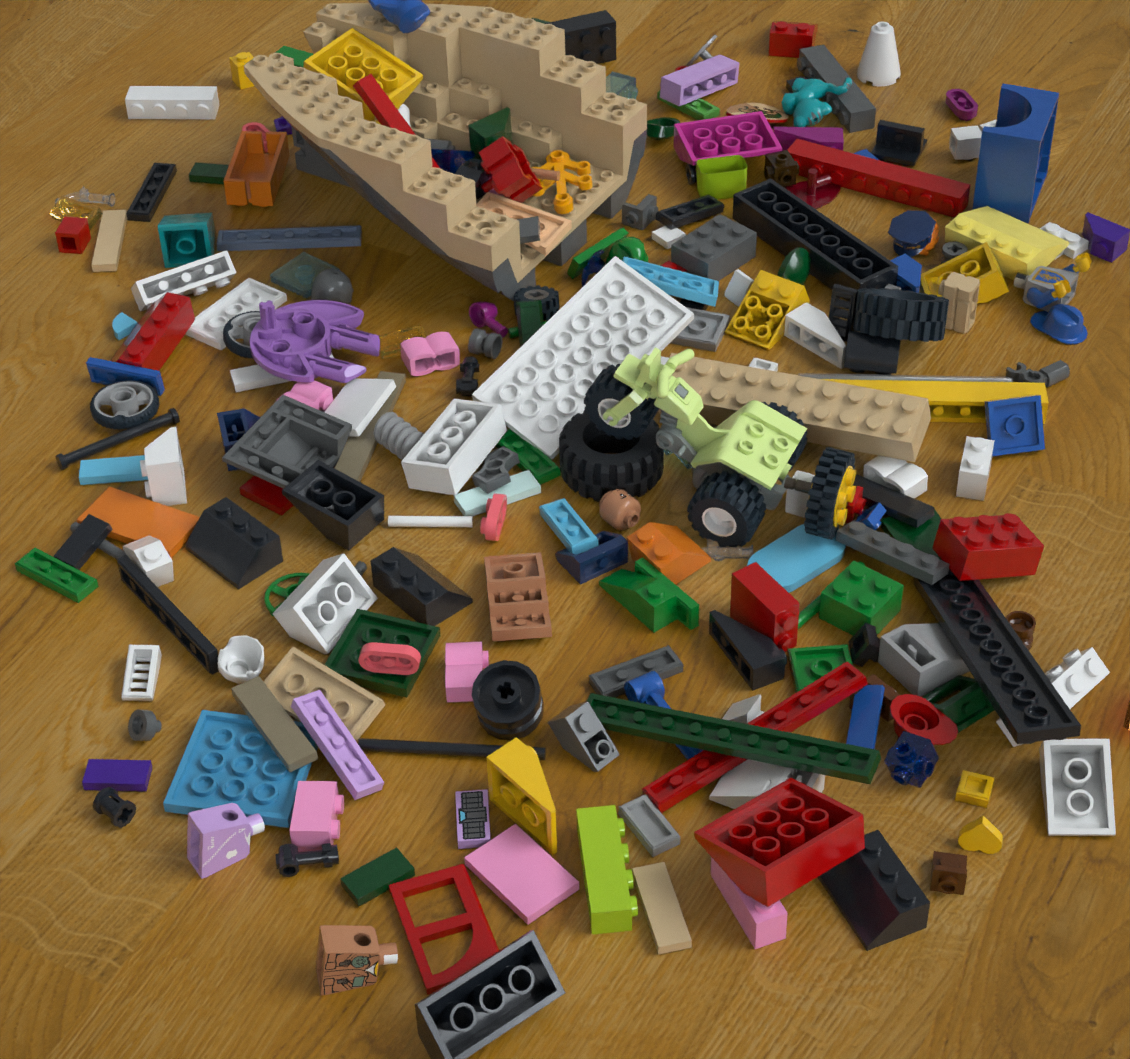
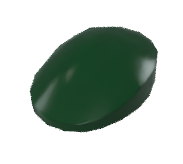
(661, 128)
(796, 266)

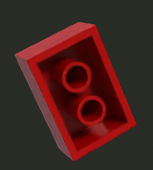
(988, 547)

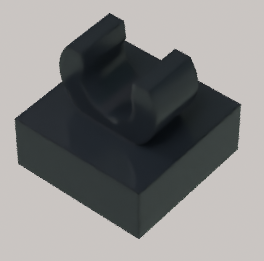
(864, 645)

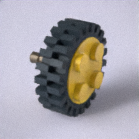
(828, 492)

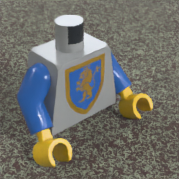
(1052, 285)

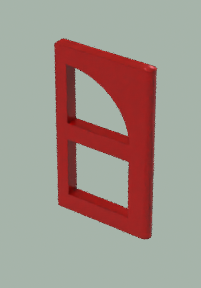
(483, 941)

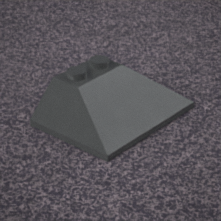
(289, 442)

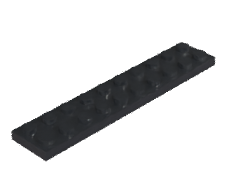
(999, 661)

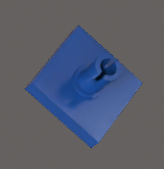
(1015, 424)

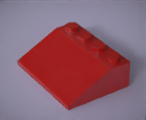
(782, 840)

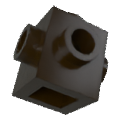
(781, 168)

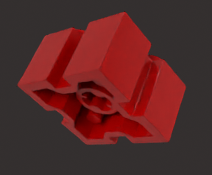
(509, 171)

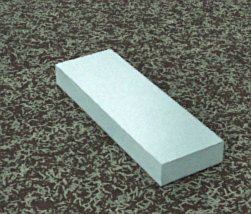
(475, 500)

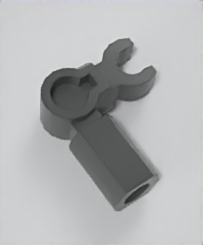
(1049, 375)

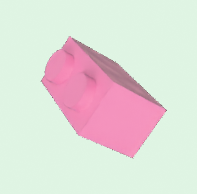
(316, 815)

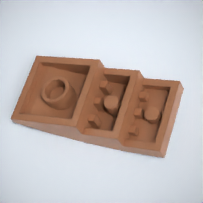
(517, 597)

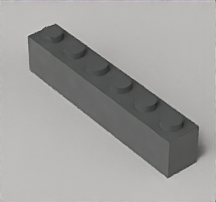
(852, 107)

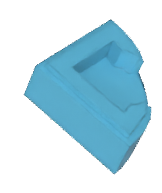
(123, 325)

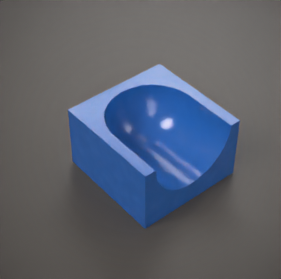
(1016, 151)

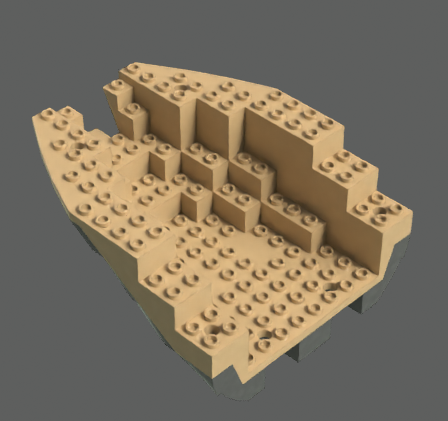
(471, 68)

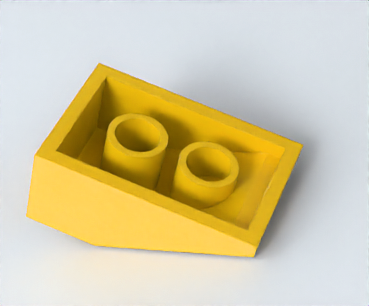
(974, 263)
(522, 791)

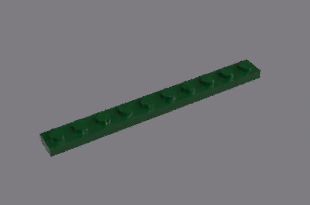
(737, 739)

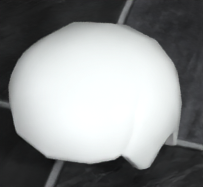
(241, 659)

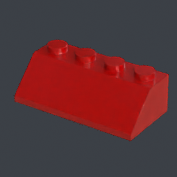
(157, 333)

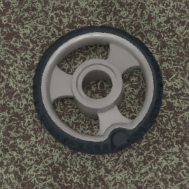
(233, 330)
(125, 404)

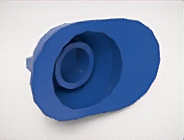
(1061, 323)

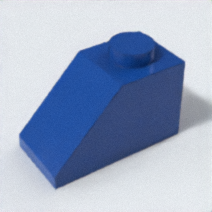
(908, 273)

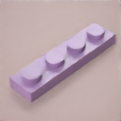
(337, 744)

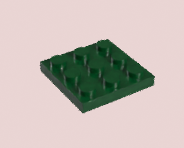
(380, 628)

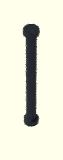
(106, 443)

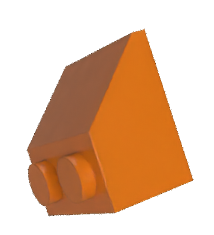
(667, 550)

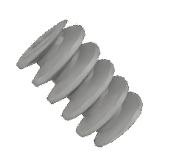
(396, 434)

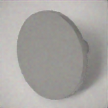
(703, 53)

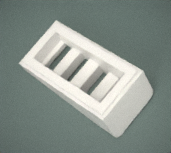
(136, 654)

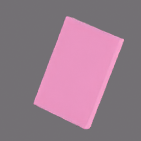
(521, 874)

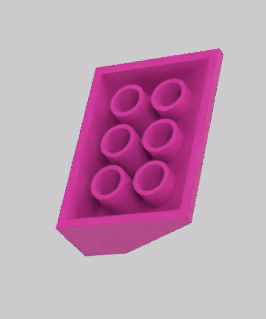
(725, 136)

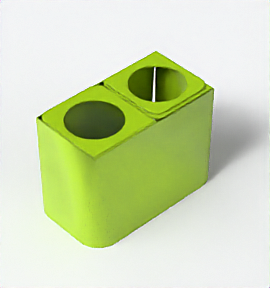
(721, 176)

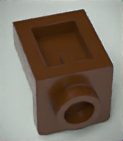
(948, 873)

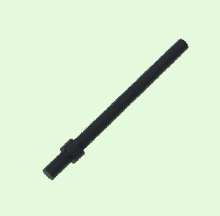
(435, 748)

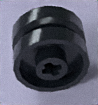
(508, 700)

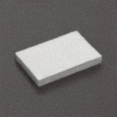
(360, 402)

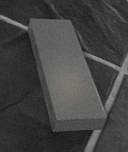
(611, 680)

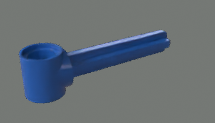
(650, 690)

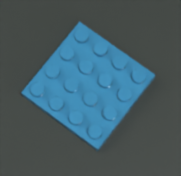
(236, 765)

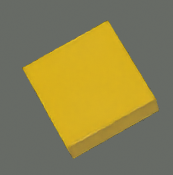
(974, 789)

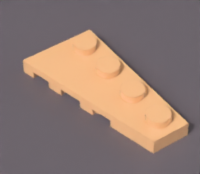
(552, 227)

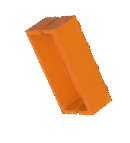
(252, 173)

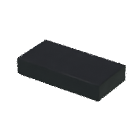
(83, 541)

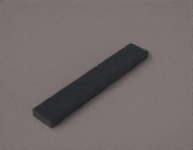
(168, 614)

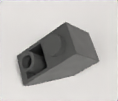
(584, 736)

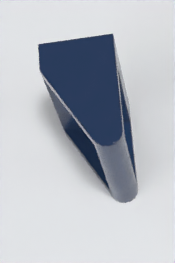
(601, 559)

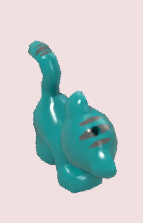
(805, 101)

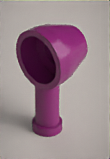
(484, 314)

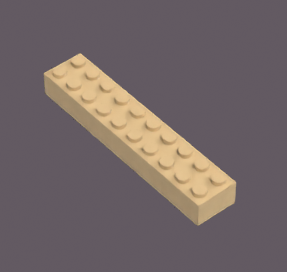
(831, 411)

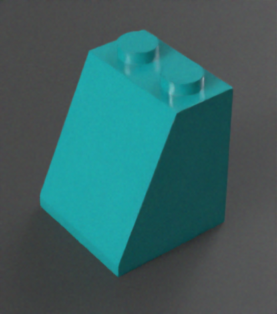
(186, 238)

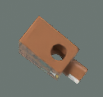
(350, 957)

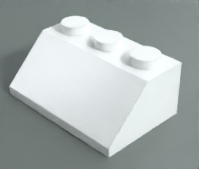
(330, 591)

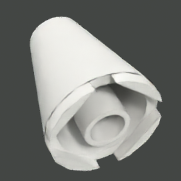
(880, 57)

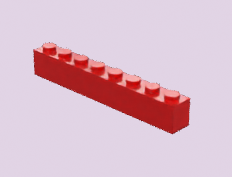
(882, 178)

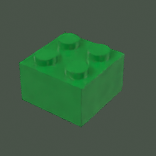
(860, 598)

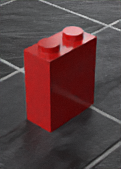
(764, 605)

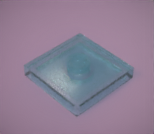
(300, 274)

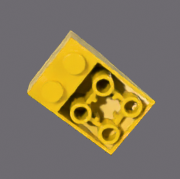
(764, 308)

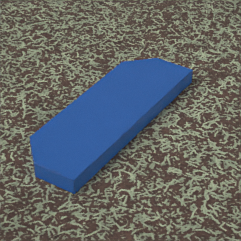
(865, 716)

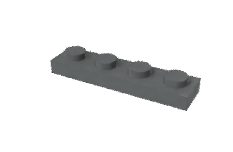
(892, 552)

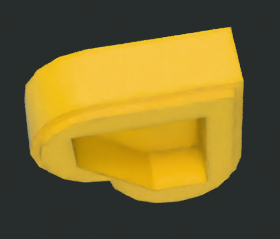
(980, 836)

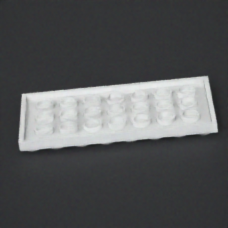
(596, 328)

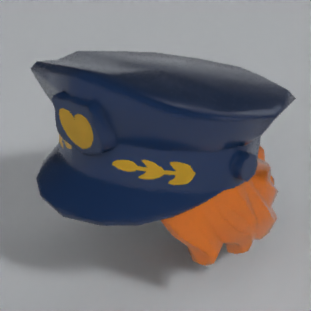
(914, 233)

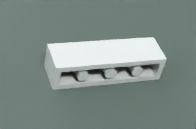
(172, 102)

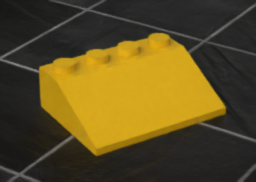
(355, 57)

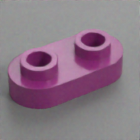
(961, 104)

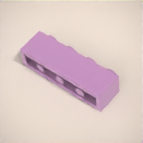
(699, 80)

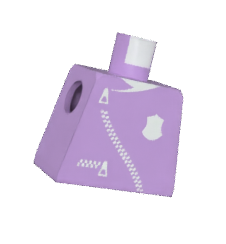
(220, 837)

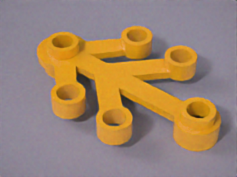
(560, 161)

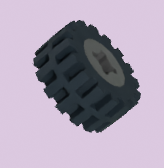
(548, 297)

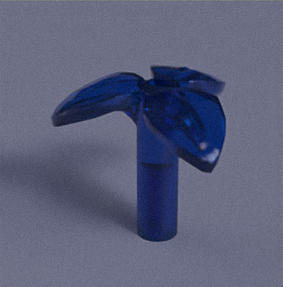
(594, 265)

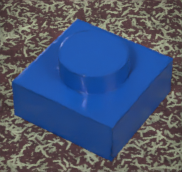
(872, 516)

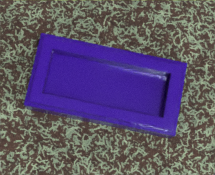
(119, 774)

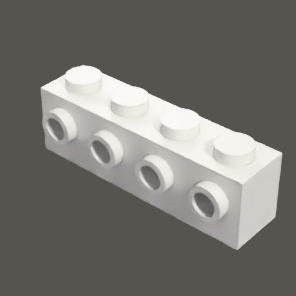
(185, 280)
(1072, 679)

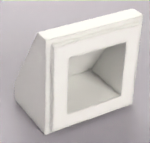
(738, 287)

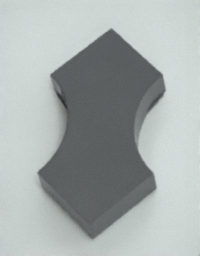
(496, 469)

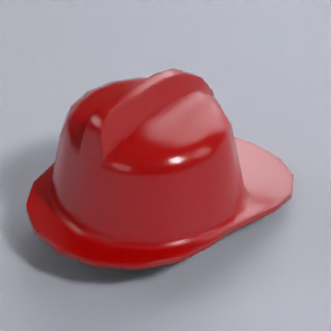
(922, 718)

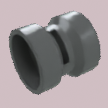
(485, 343)

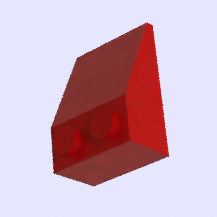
(790, 37)

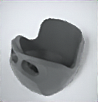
(332, 286)

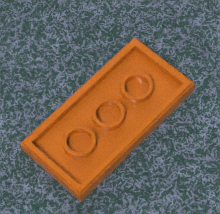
(139, 517)

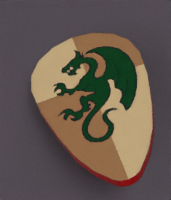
(771, 113)

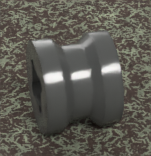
(951, 250)

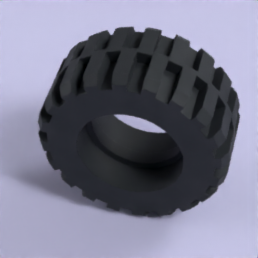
(594, 473)

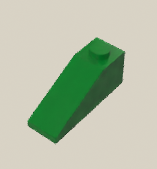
(643, 597)

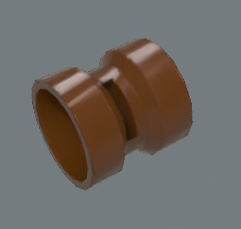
(1024, 626)

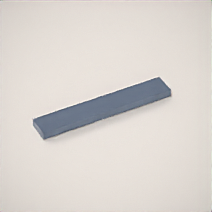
(289, 238)

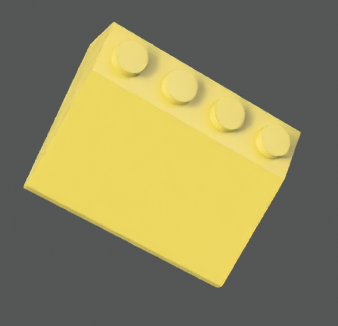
(1013, 242)

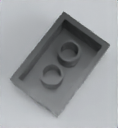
(715, 248)

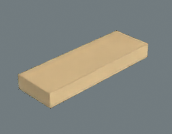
(661, 908)

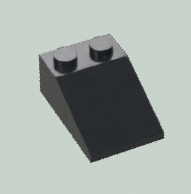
(336, 504)

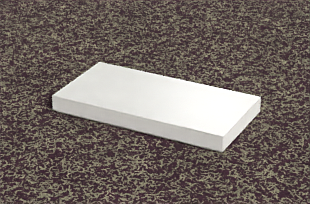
(244, 298)

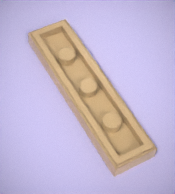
(109, 241)

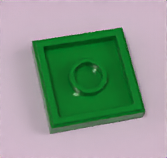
(812, 663)

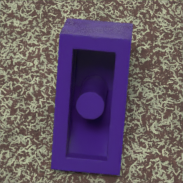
(1105, 238)

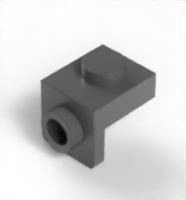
(640, 215)

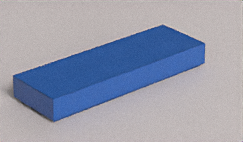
(110, 372)

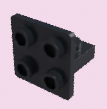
(899, 143)

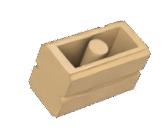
(962, 298)

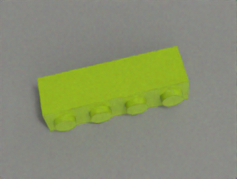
(604, 869)

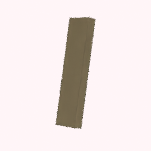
(274, 724)

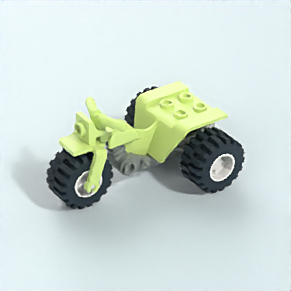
(741, 453)

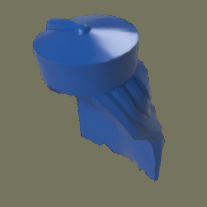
(404, 13)

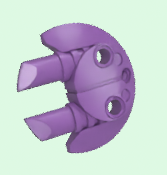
(300, 337)

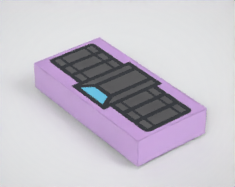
(472, 818)

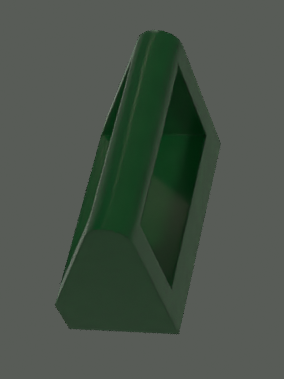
(963, 707)

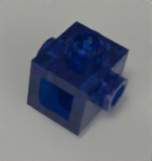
(911, 759)

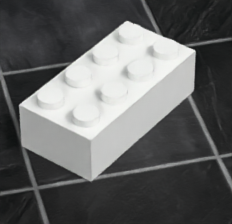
(454, 446)

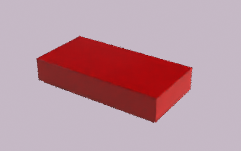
(266, 495)

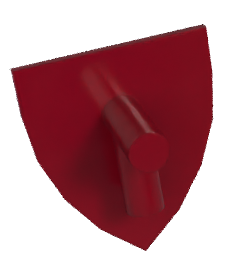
(815, 191)

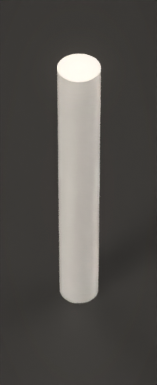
(430, 521)

